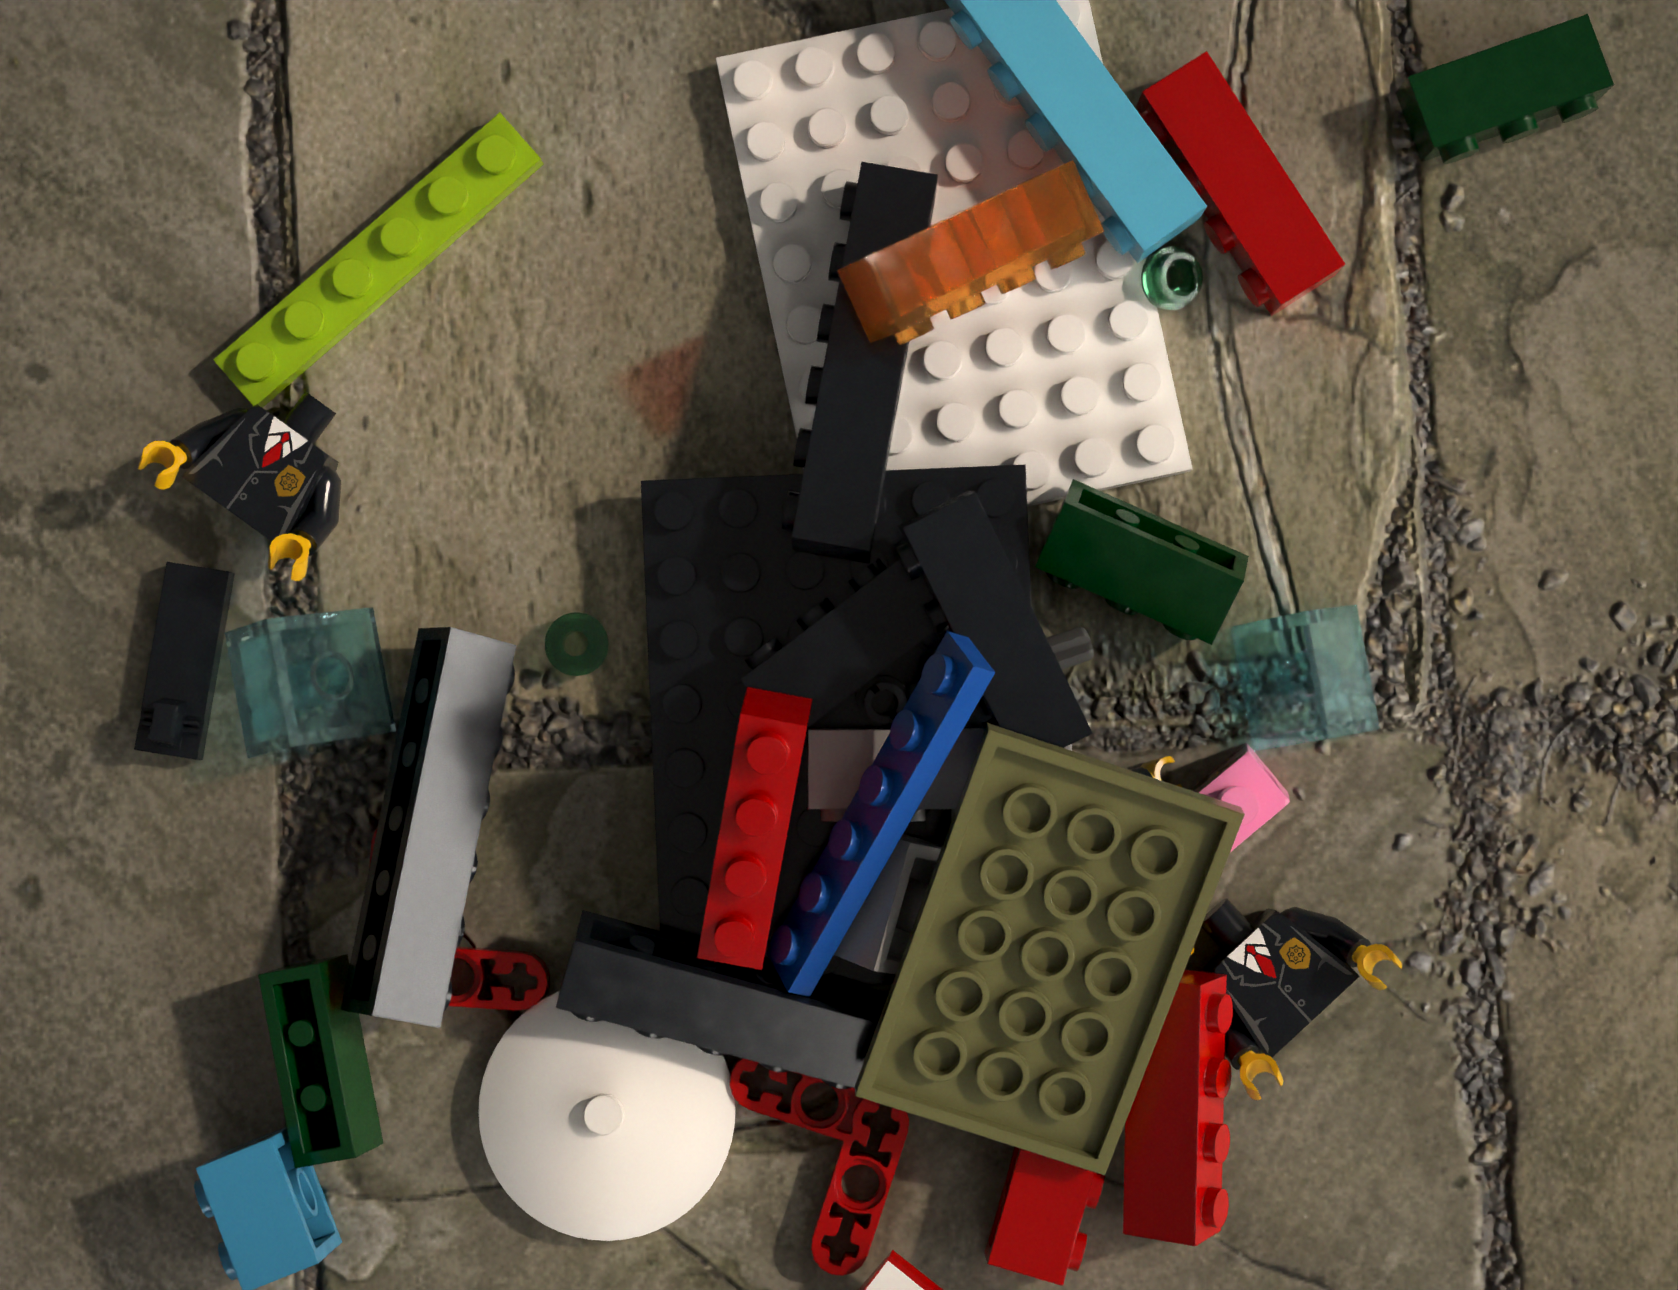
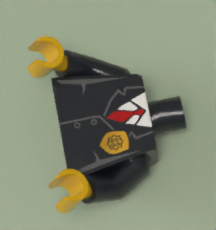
(262, 474)
(1282, 977)

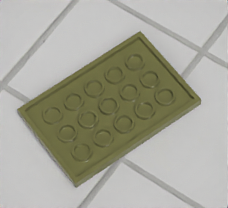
(1047, 949)

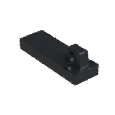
(184, 661)

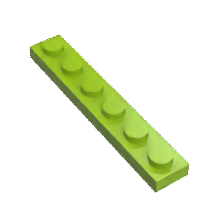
(379, 261)

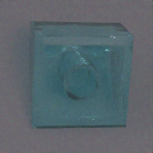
(309, 681)

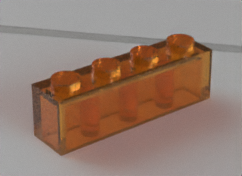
(970, 253)

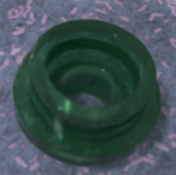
(1184, 274)
(593, 656)

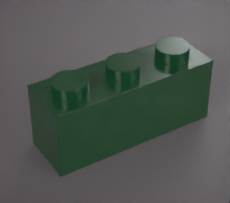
(1505, 90)
(1142, 563)
(320, 1062)

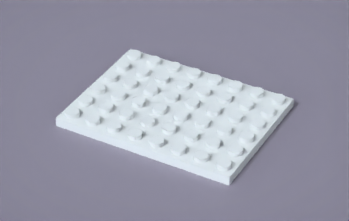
(1037, 376)

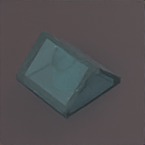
(1305, 677)

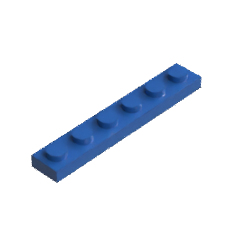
(879, 812)

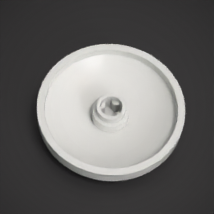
(603, 1123)

